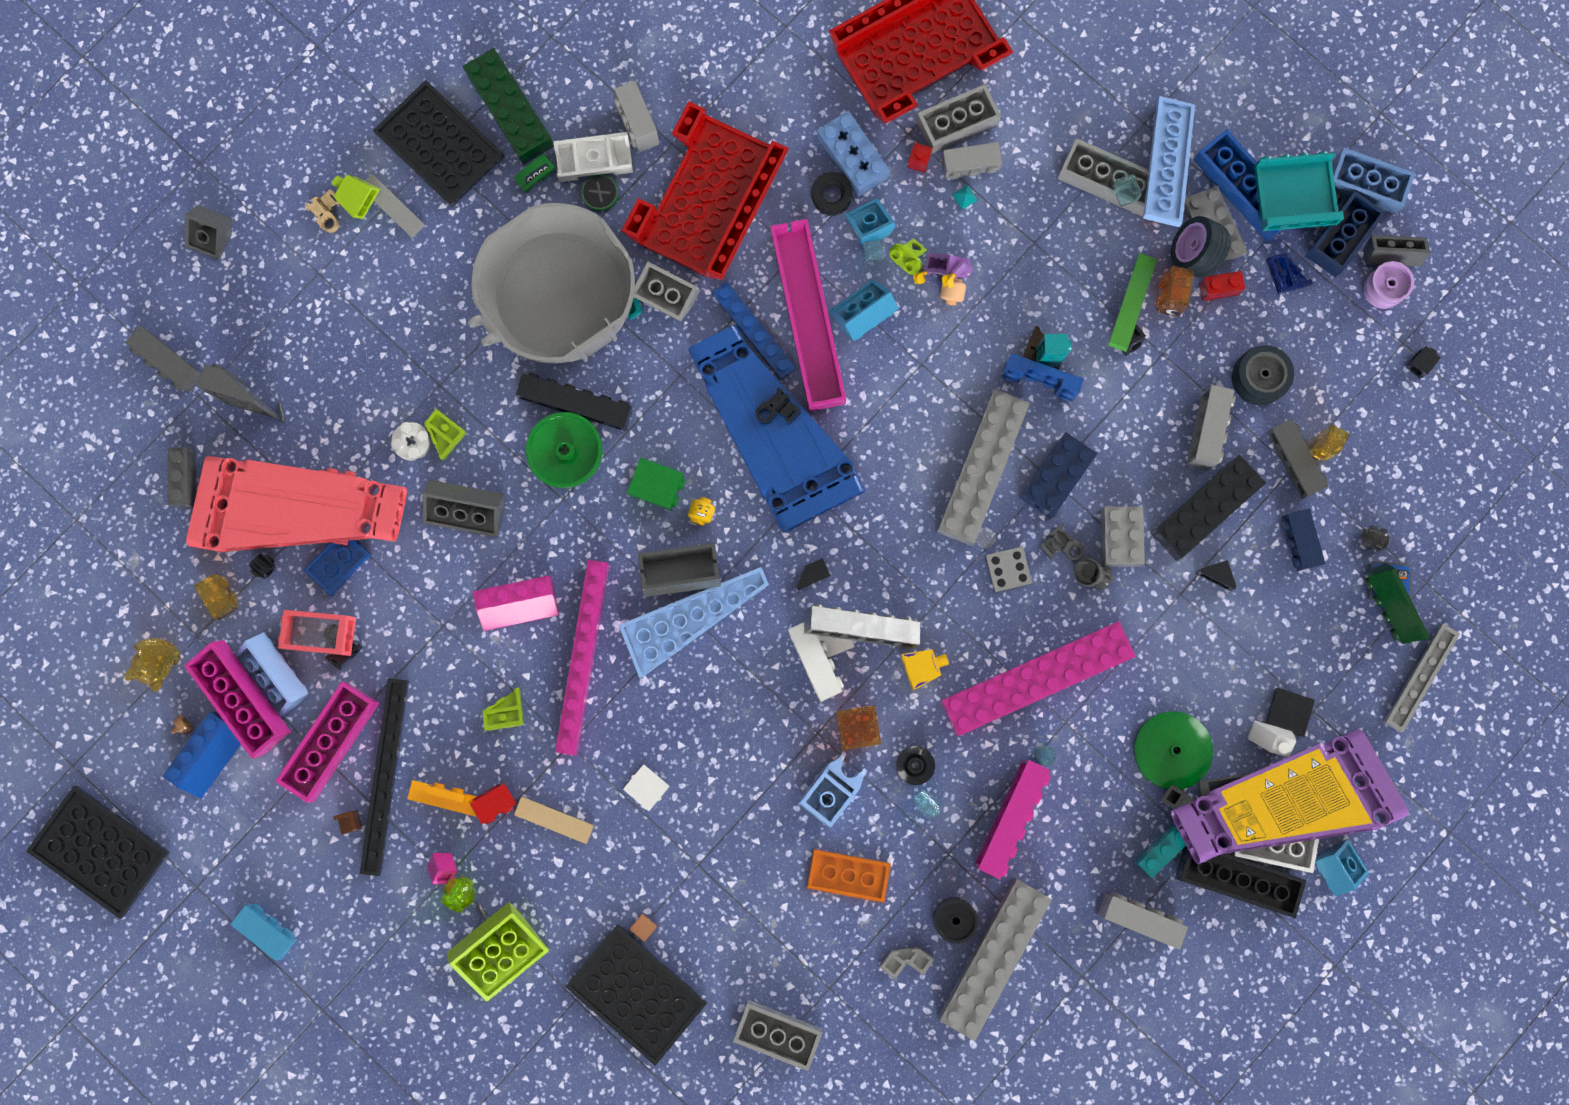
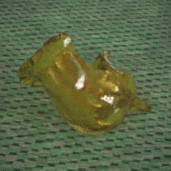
(152, 662)

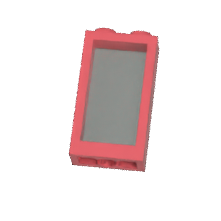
(317, 632)

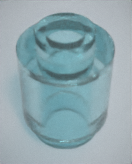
(927, 804)

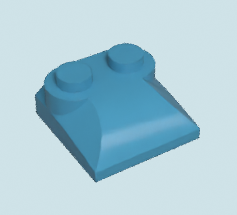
(871, 221)

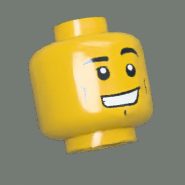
(701, 511)

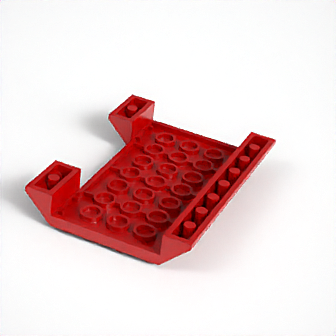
(911, 45)
(709, 196)

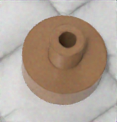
(181, 725)

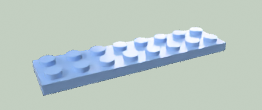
(1169, 162)

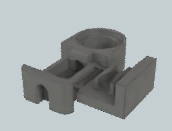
(1061, 540)

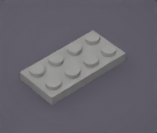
(1213, 206)

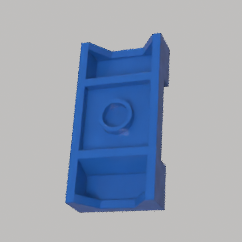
(1067, 385)

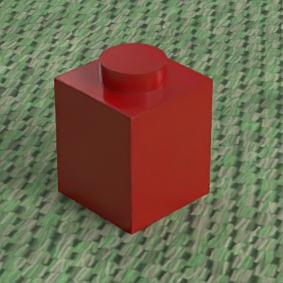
(919, 157)

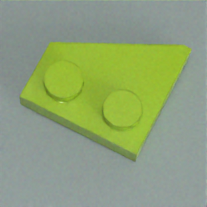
(443, 433)

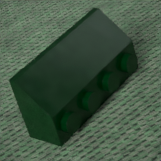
(1395, 604)

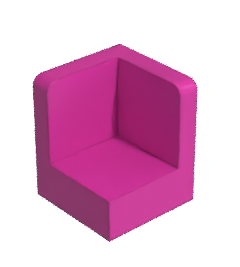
(441, 868)

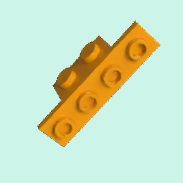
(441, 797)

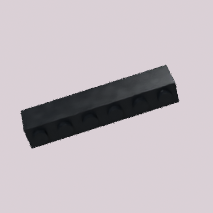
(568, 399)

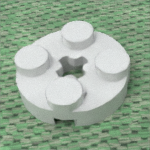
(400, 444)

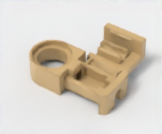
(323, 206)

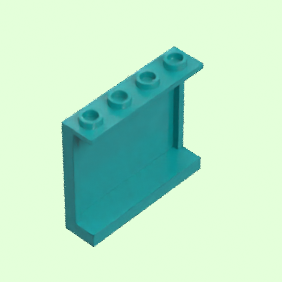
(1297, 191)

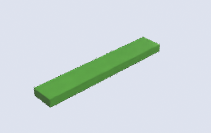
(1132, 302)

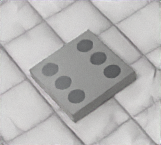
(1008, 569)

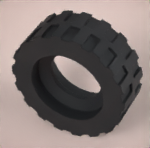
(824, 206)

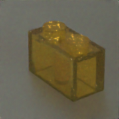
(1329, 443)
(217, 596)

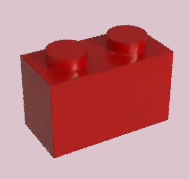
(1222, 286)
(492, 803)

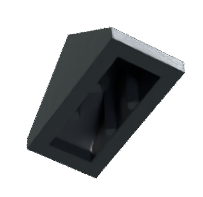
(1219, 574)

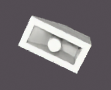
(1272, 738)

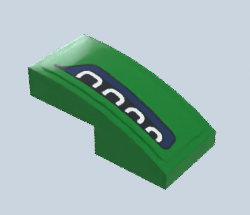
(534, 172)

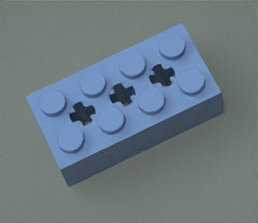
(850, 165)
(1373, 179)

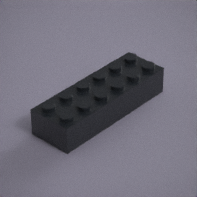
(1208, 507)
(1244, 881)

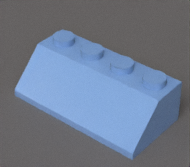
(272, 674)

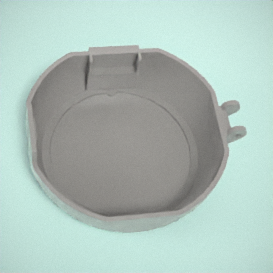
(552, 284)

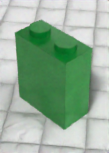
(656, 484)

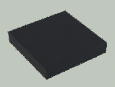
(1290, 711)

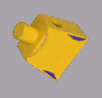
(923, 667)

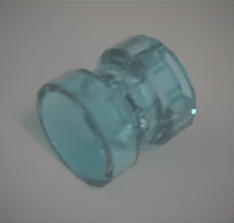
(1047, 753)

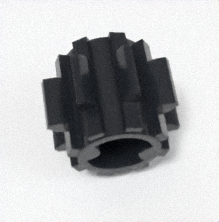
(262, 566)

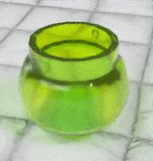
(458, 894)

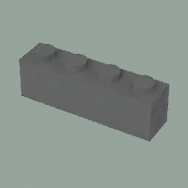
(164, 359)
(1297, 458)

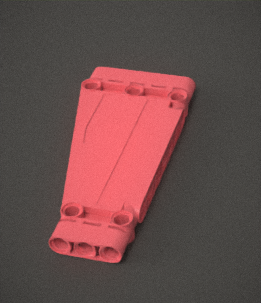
(288, 507)

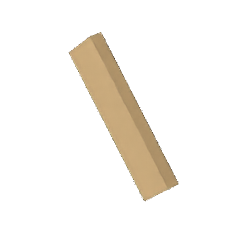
(554, 820)

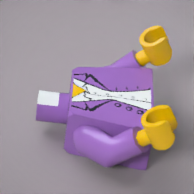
(947, 265)

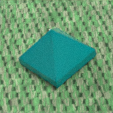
(964, 197)
(636, 309)

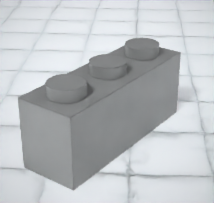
(971, 160)

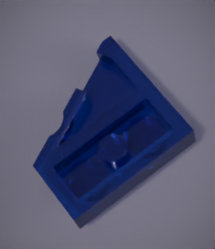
(1286, 274)

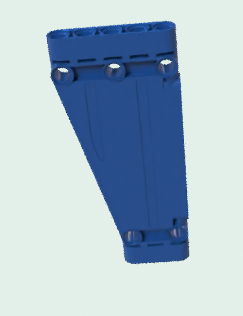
(776, 454)

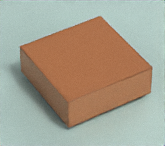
(643, 927)

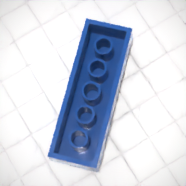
(1233, 172)

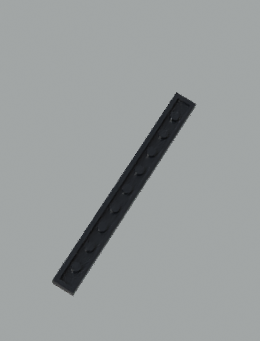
(384, 777)

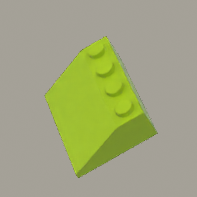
(496, 952)

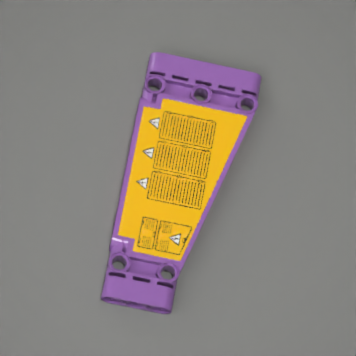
(1295, 801)

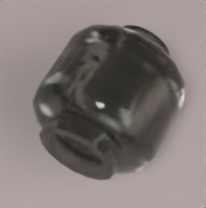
(1375, 538)

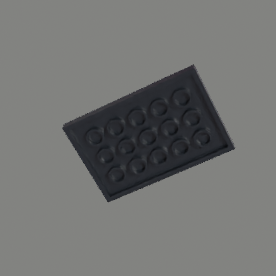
(438, 143)
(98, 852)
(636, 994)

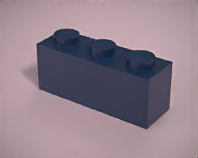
(1303, 540)

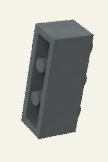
(1405, 250)
(181, 477)

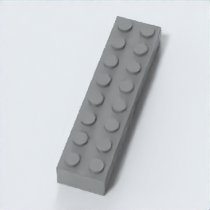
(983, 467)
(994, 959)

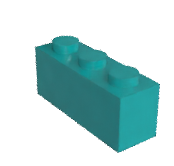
(1053, 349)
(1160, 852)

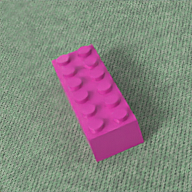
(237, 698)
(327, 742)
(1012, 819)

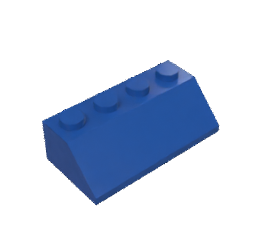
(203, 756)

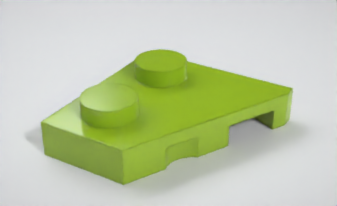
(505, 712)

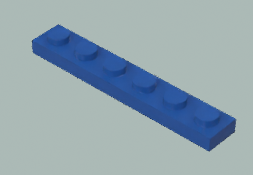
(753, 330)

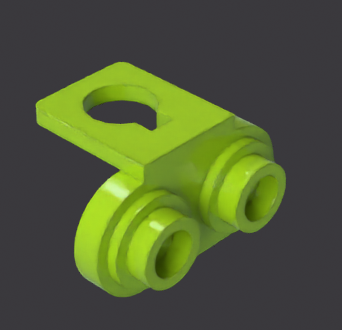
(907, 257)

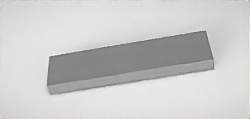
(395, 208)

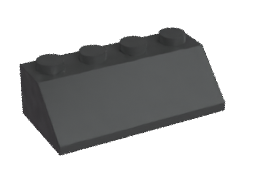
(462, 508)

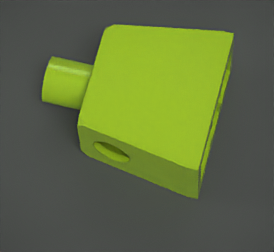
(355, 195)

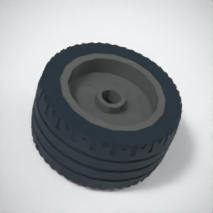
(1263, 375)

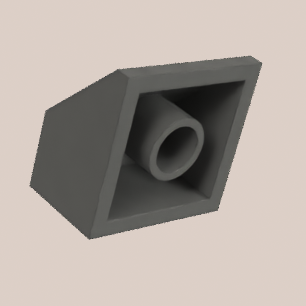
(207, 231)

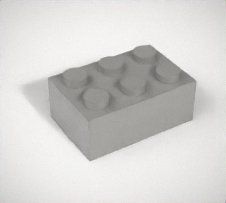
(636, 117)
(1122, 536)

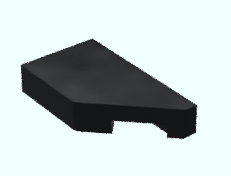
(813, 573)

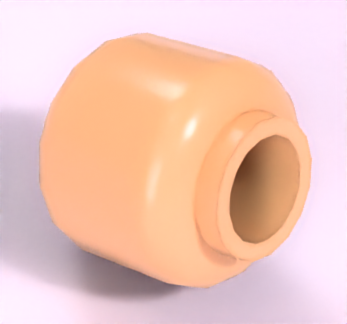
(953, 294)

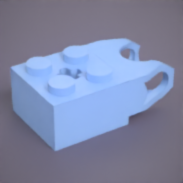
(837, 786)

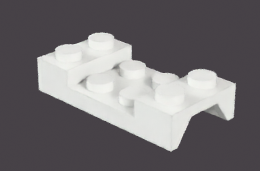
(593, 156)

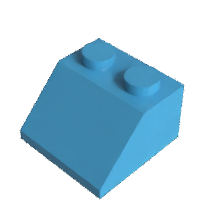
(1341, 868)

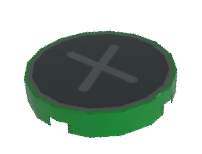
(599, 192)

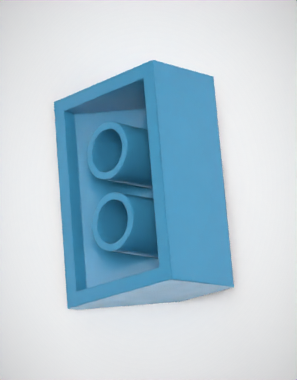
(864, 309)

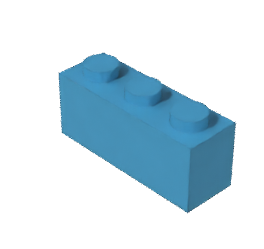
(264, 931)

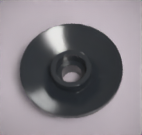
(923, 772)

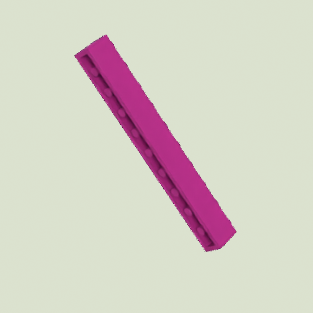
(582, 658)

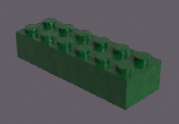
(508, 106)

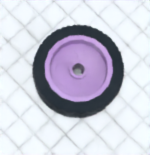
(1200, 246)

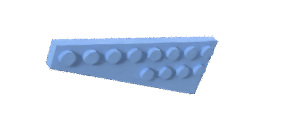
(670, 628)

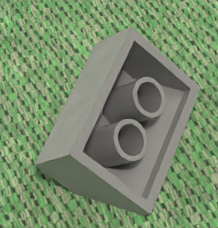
(665, 291)

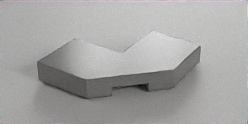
(898, 958)

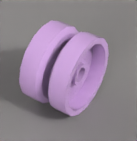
(1388, 285)

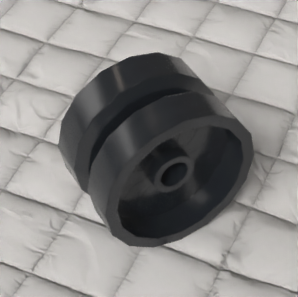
(952, 931)

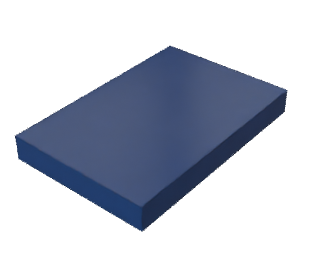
(336, 565)

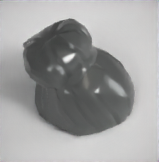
(1092, 573)

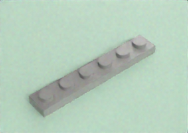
(1421, 678)

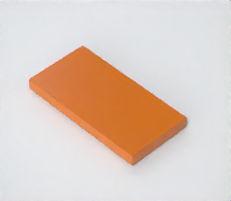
(848, 875)

